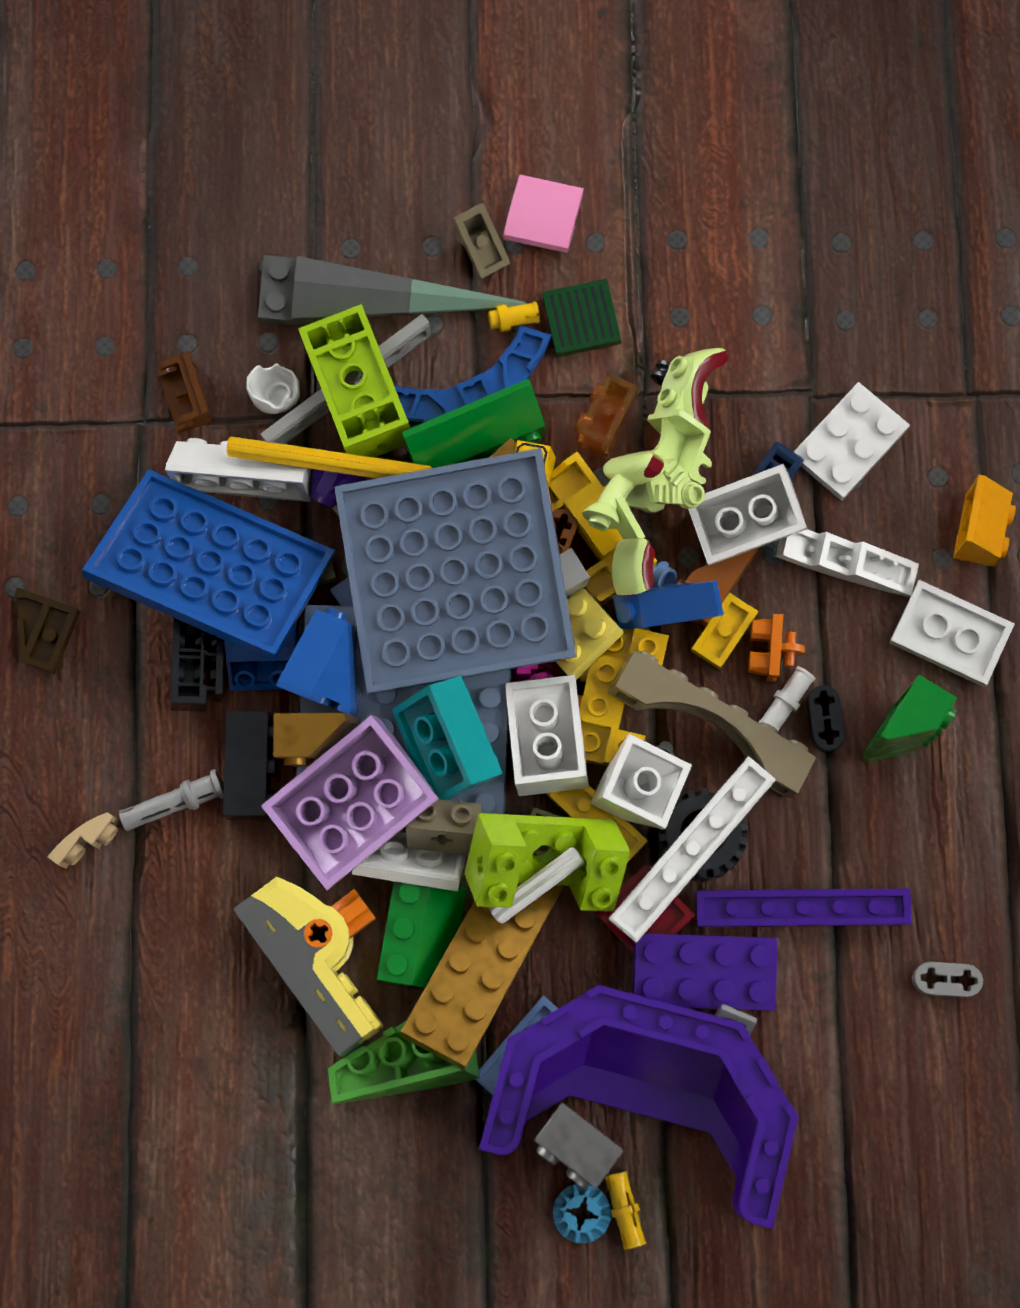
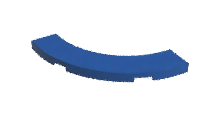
(511, 368)

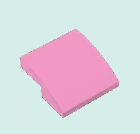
(543, 213)

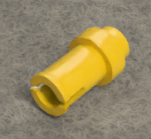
(508, 317)

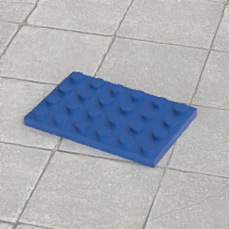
(209, 564)

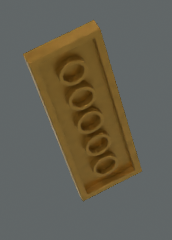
(474, 979)

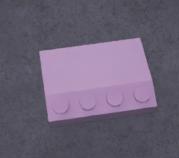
(350, 801)

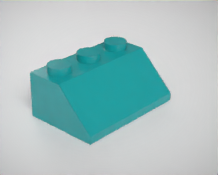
(447, 738)

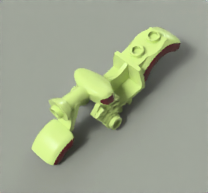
(658, 476)

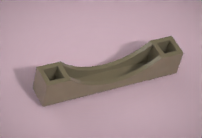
(648, 685)

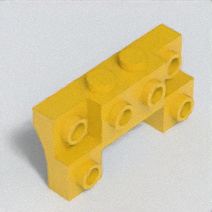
(576, 488)
(601, 711)

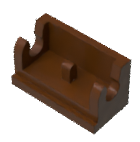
(184, 392)

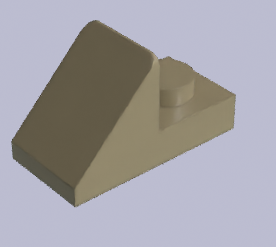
(481, 240)

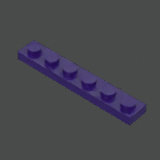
(803, 907)

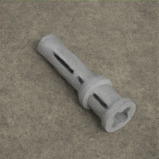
(188, 796)

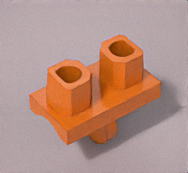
(769, 663)

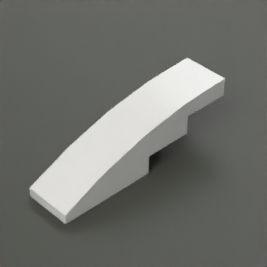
(850, 561)

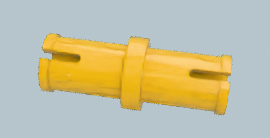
(625, 1210)

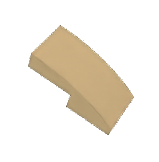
(95, 832)

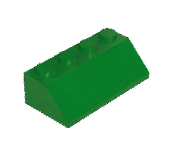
(477, 428)
(912, 721)

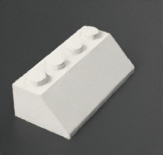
(212, 471)

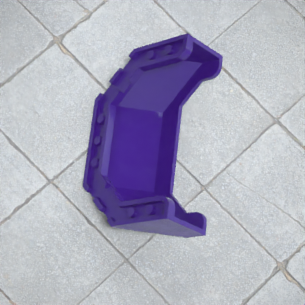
(658, 1065)

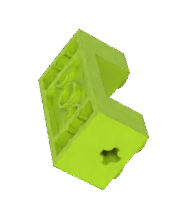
(364, 413)
(504, 857)

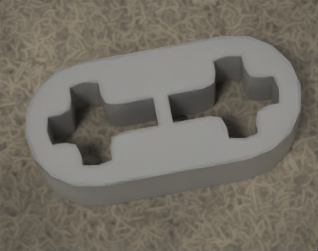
(947, 988)

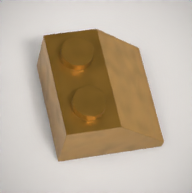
(307, 736)

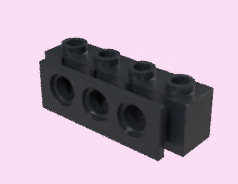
(188, 668)

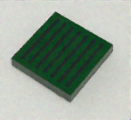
(581, 318)

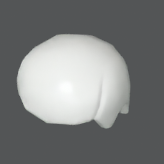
(273, 388)

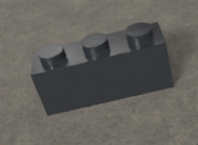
(248, 764)

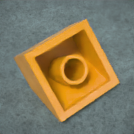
(984, 523)

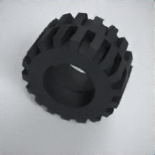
(731, 848)

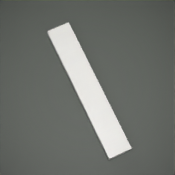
(692, 849)

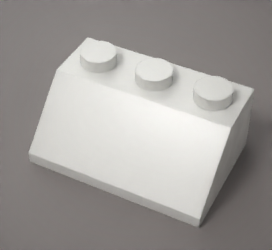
(747, 515)

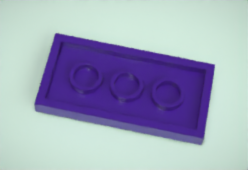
(706, 970)

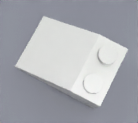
(546, 735)

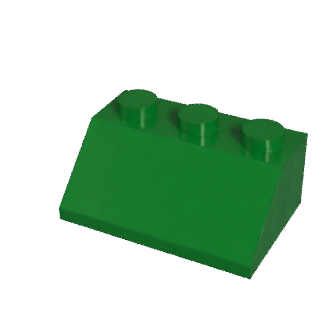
(418, 932)

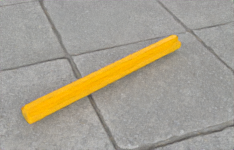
(318, 459)

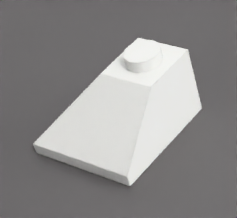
(641, 783)

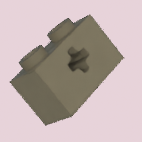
(444, 827)

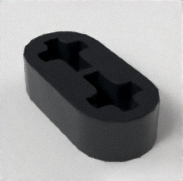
(833, 717)

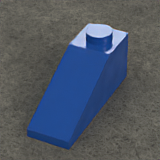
(668, 604)

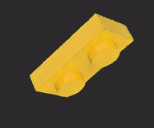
(724, 631)

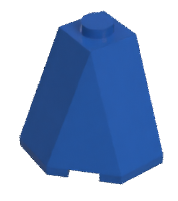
(325, 663)

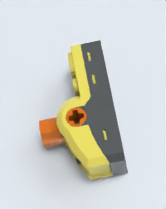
(286, 928)

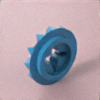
(572, 1198)

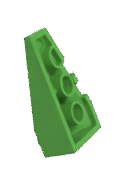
(392, 1068)

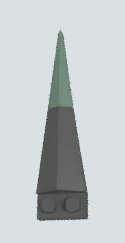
(312, 289)

